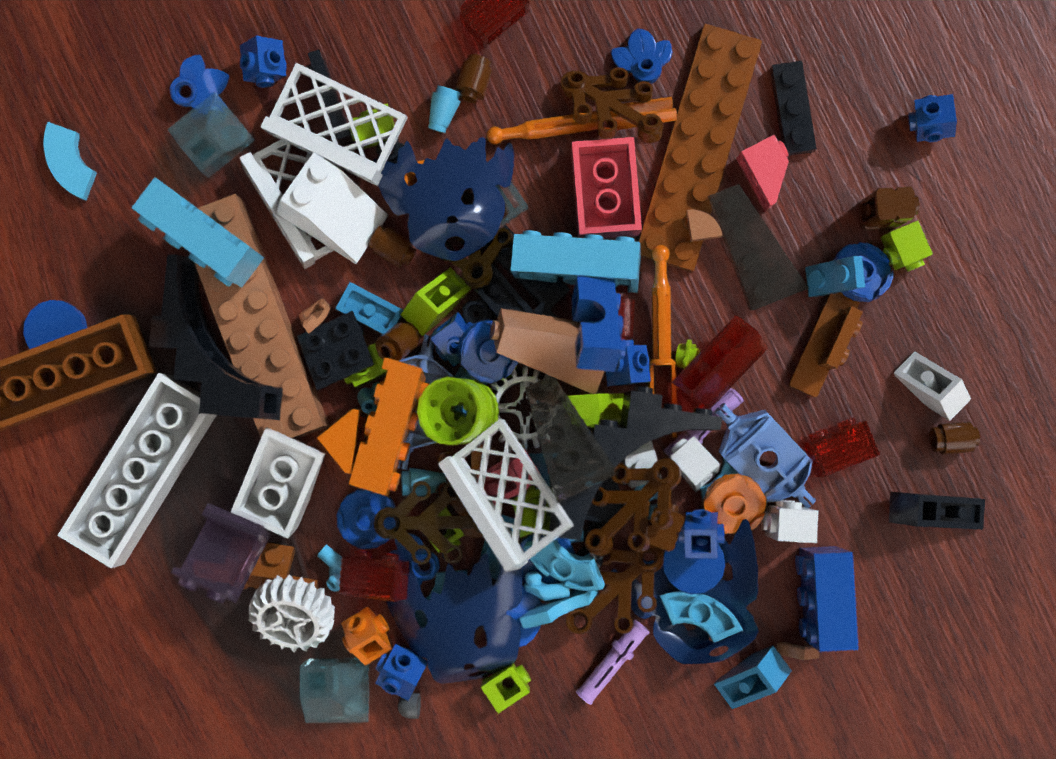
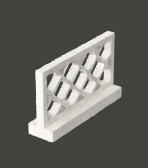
(332, 152)
(271, 196)
(486, 514)

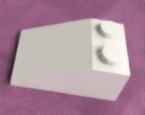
(331, 208)
(278, 483)

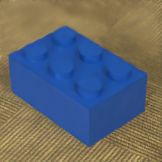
(827, 598)

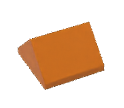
(344, 438)

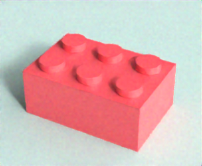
(606, 187)

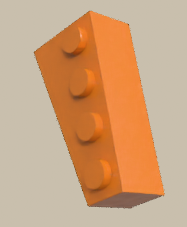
(389, 428)

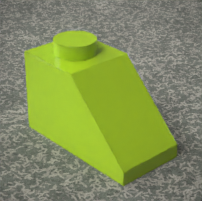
(435, 301)
(598, 406)

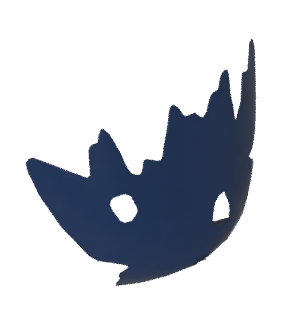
(440, 191)
(736, 595)
(455, 616)

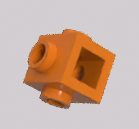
(360, 633)

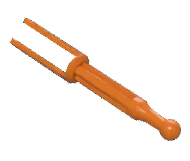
(566, 125)
(662, 321)

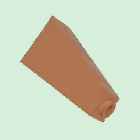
(544, 345)

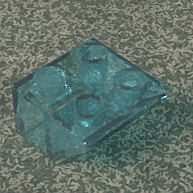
(211, 135)
(334, 690)

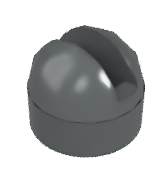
(411, 708)

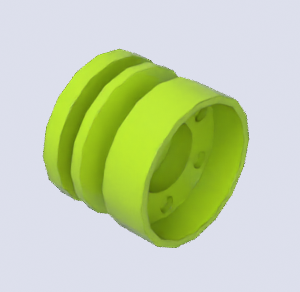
(442, 413)

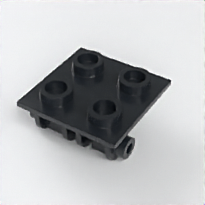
(335, 350)

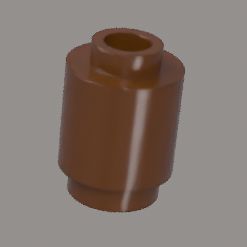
(474, 78)
(392, 246)
(398, 341)
(954, 438)

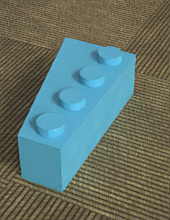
(198, 233)
(568, 257)

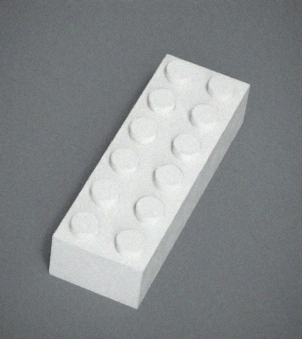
(138, 472)

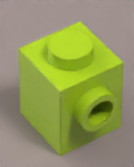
(906, 247)

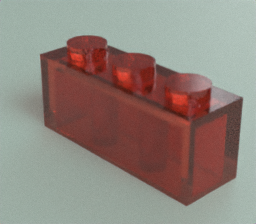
(720, 364)

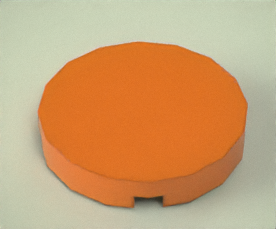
(735, 499)

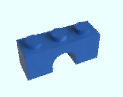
(599, 339)

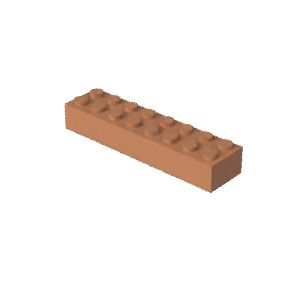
(259, 330)

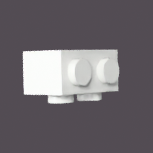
(790, 522)

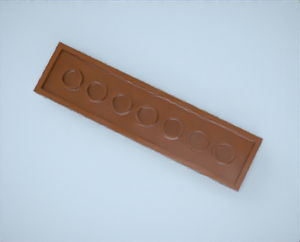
(699, 142)

